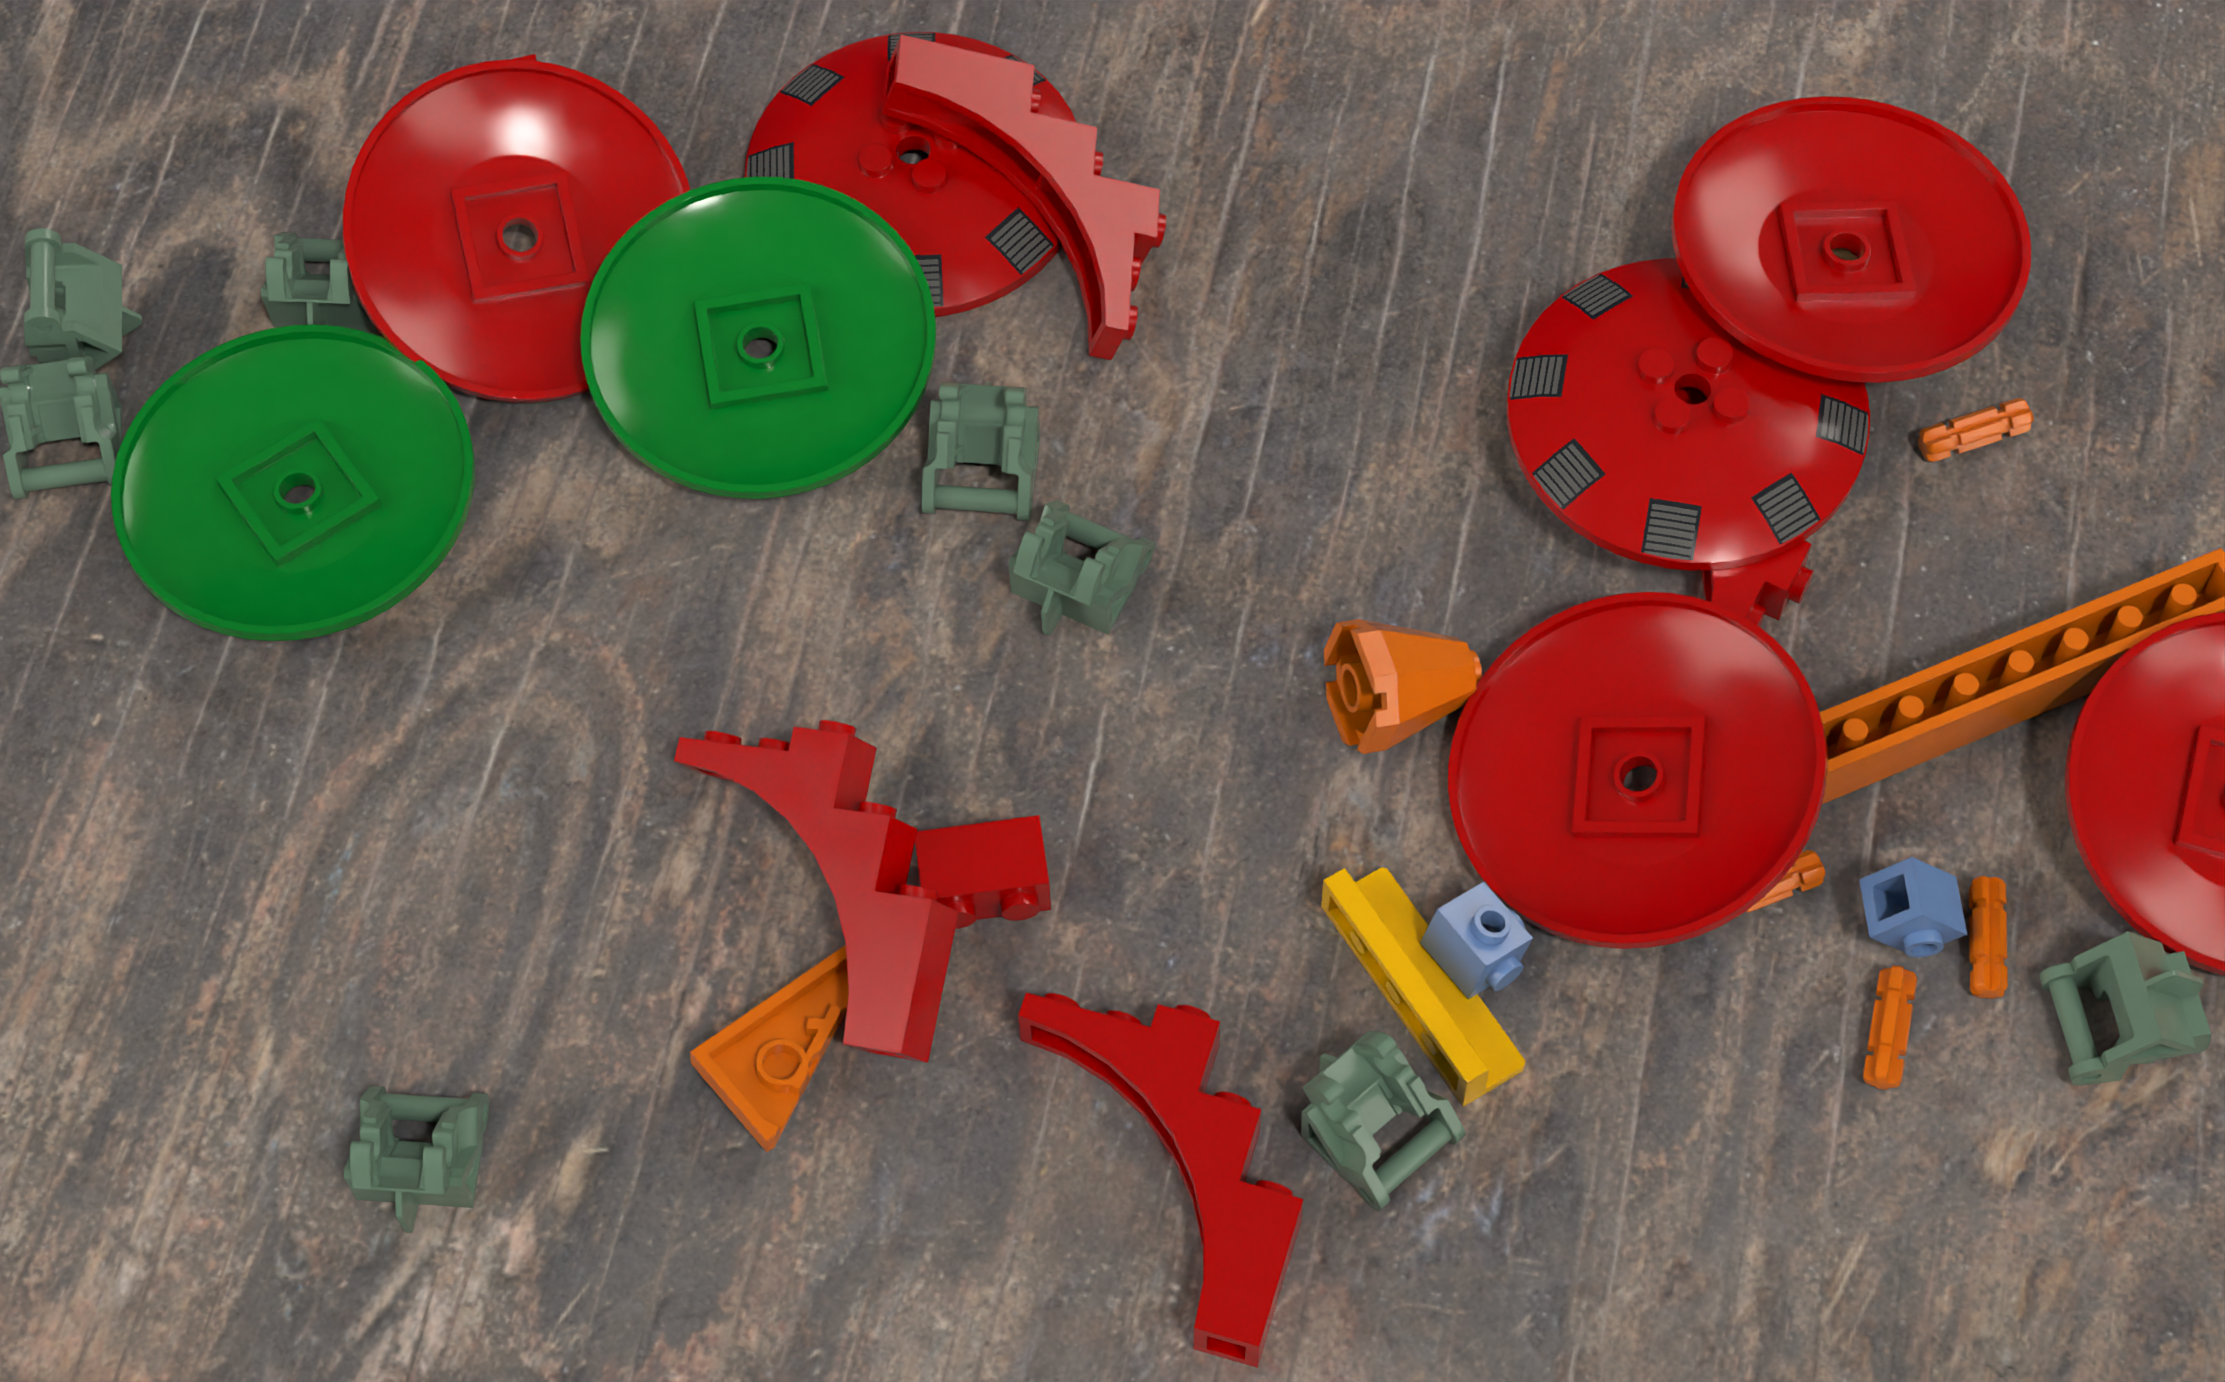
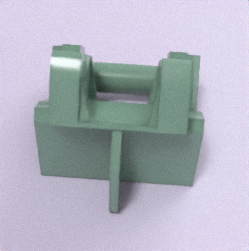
(304, 298)
(73, 301)
(57, 404)
(987, 428)
(1081, 590)
(2151, 999)
(1357, 1098)
(417, 1172)

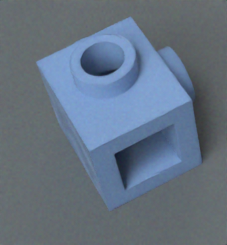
(1913, 907)
(1477, 941)

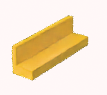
(1450, 1029)

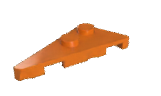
(773, 1050)

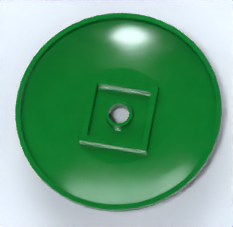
(743, 265)
(279, 410)

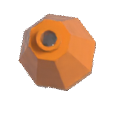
(1394, 681)

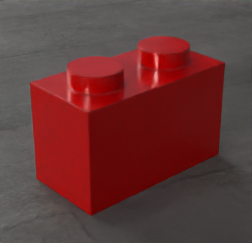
(987, 869)

